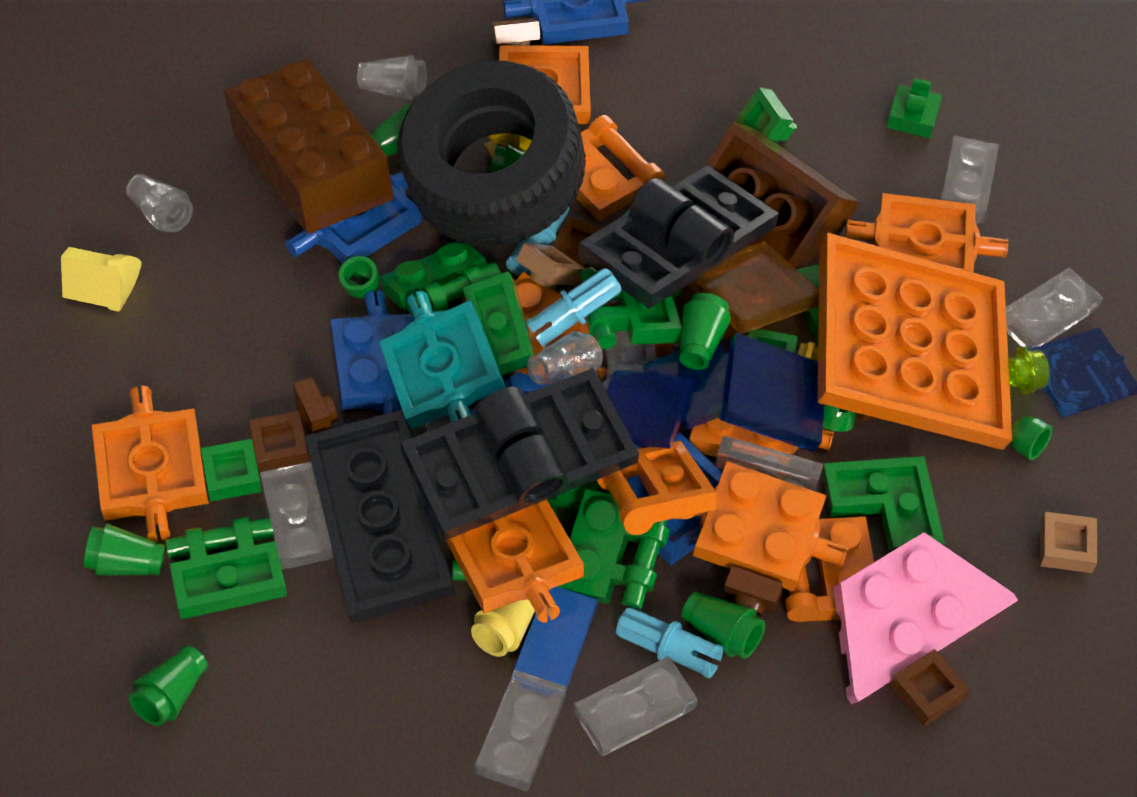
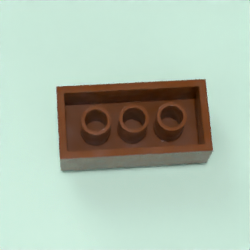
(309, 145)

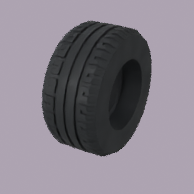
(483, 102)

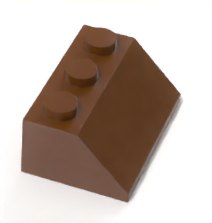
(804, 199)

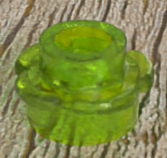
(1028, 370)

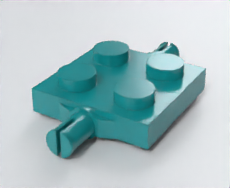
(440, 362)

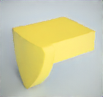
(98, 277)

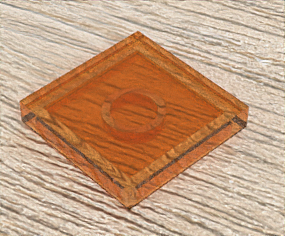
(758, 287)

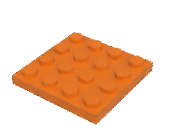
(913, 342)

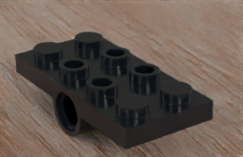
(677, 234)
(518, 452)

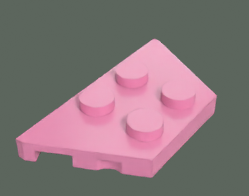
(908, 607)

